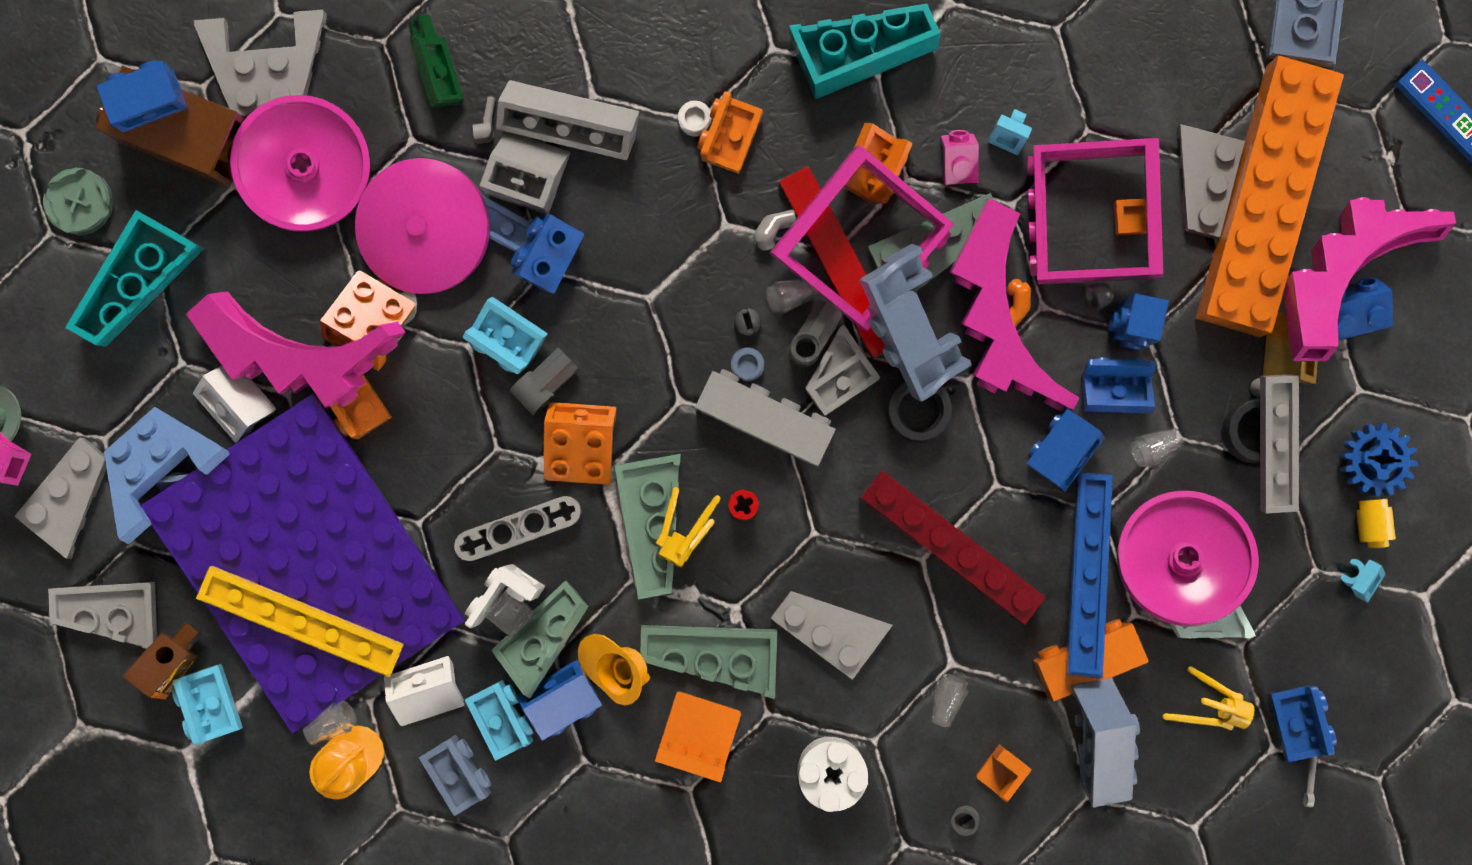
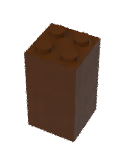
(190, 139)

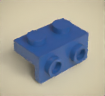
(1365, 308)
(1118, 385)
(1302, 723)

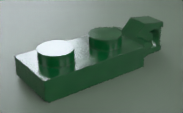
(434, 64)

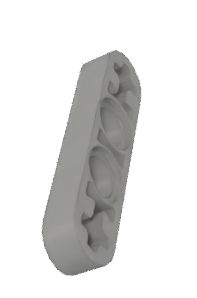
(516, 523)

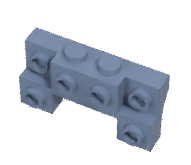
(905, 327)

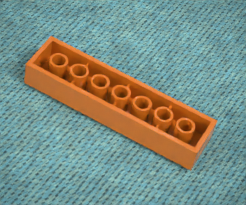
(1269, 196)

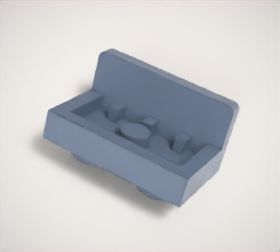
(456, 774)

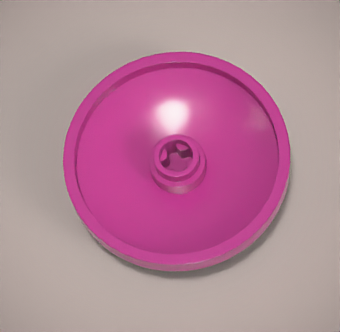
(300, 163)
(422, 226)
(1187, 558)

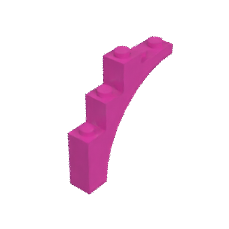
(1367, 232)
(250, 349)
(1005, 357)

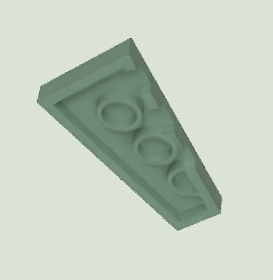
(963, 220)
(644, 498)
(715, 654)

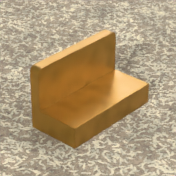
(1279, 356)

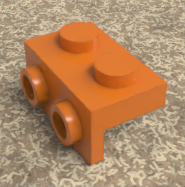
(730, 133)
(886, 149)

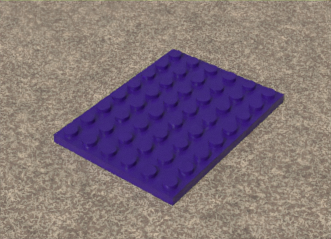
(312, 525)

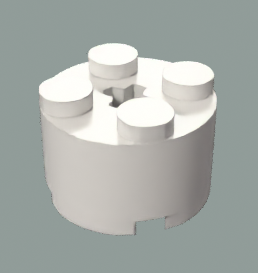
(829, 793)

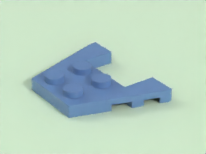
(144, 458)

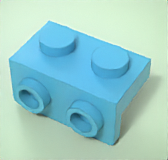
(505, 336)
(206, 704)
(500, 720)

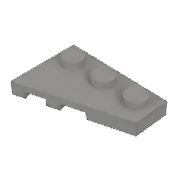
(1208, 177)
(62, 500)
(111, 611)
(831, 631)

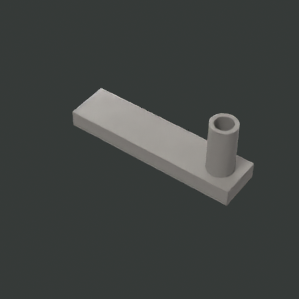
(1278, 442)

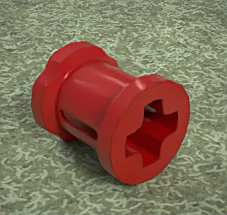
(753, 507)

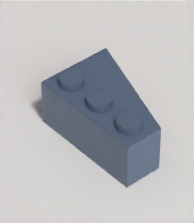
(1107, 744)

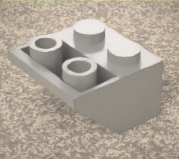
(524, 172)

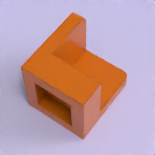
(1003, 773)

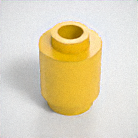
(1375, 523)

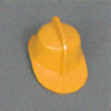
(613, 668)
(346, 762)

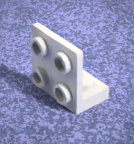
(520, 586)

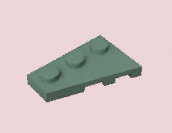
(541, 638)

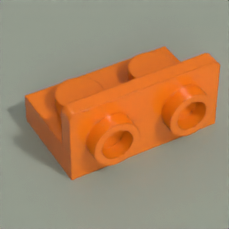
(361, 414)

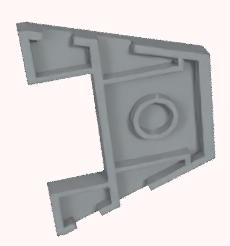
(262, 74)

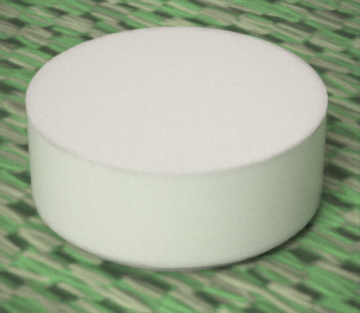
(694, 118)

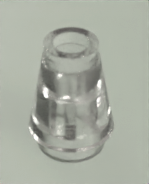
(788, 295)
(1154, 447)
(948, 698)
(332, 722)

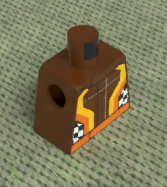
(154, 673)

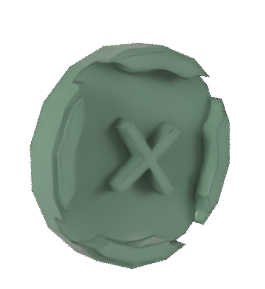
(78, 201)

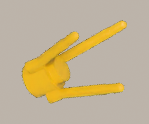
(678, 548)
(1231, 709)

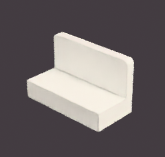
(233, 403)
(423, 691)

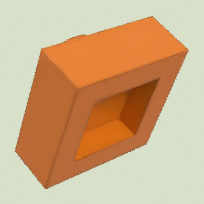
(1130, 217)

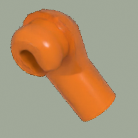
(1021, 300)

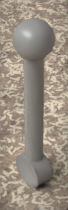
(1309, 798)

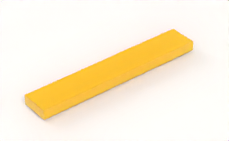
(299, 621)

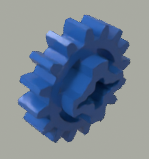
(1376, 473)

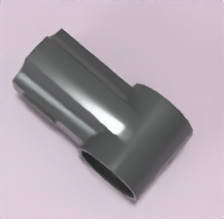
(815, 332)
(538, 387)

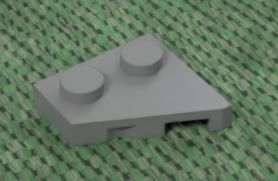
(840, 374)

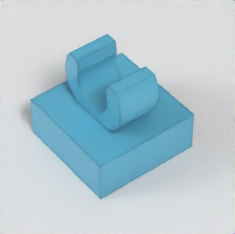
(1010, 132)
(1367, 580)

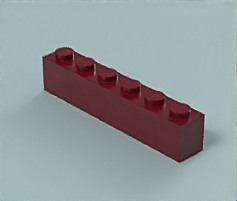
(952, 547)

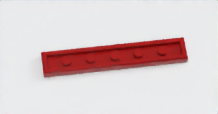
(832, 250)

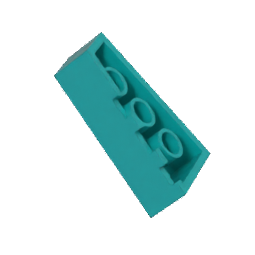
(863, 46)
(131, 277)

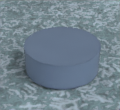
(747, 364)

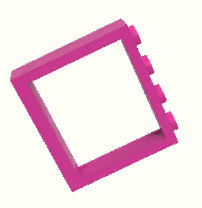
(1096, 150)
(859, 156)

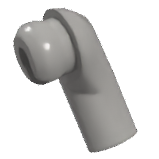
(770, 226)

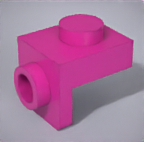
(960, 157)

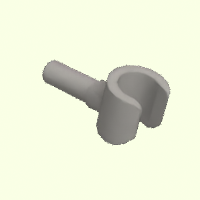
(484, 132)

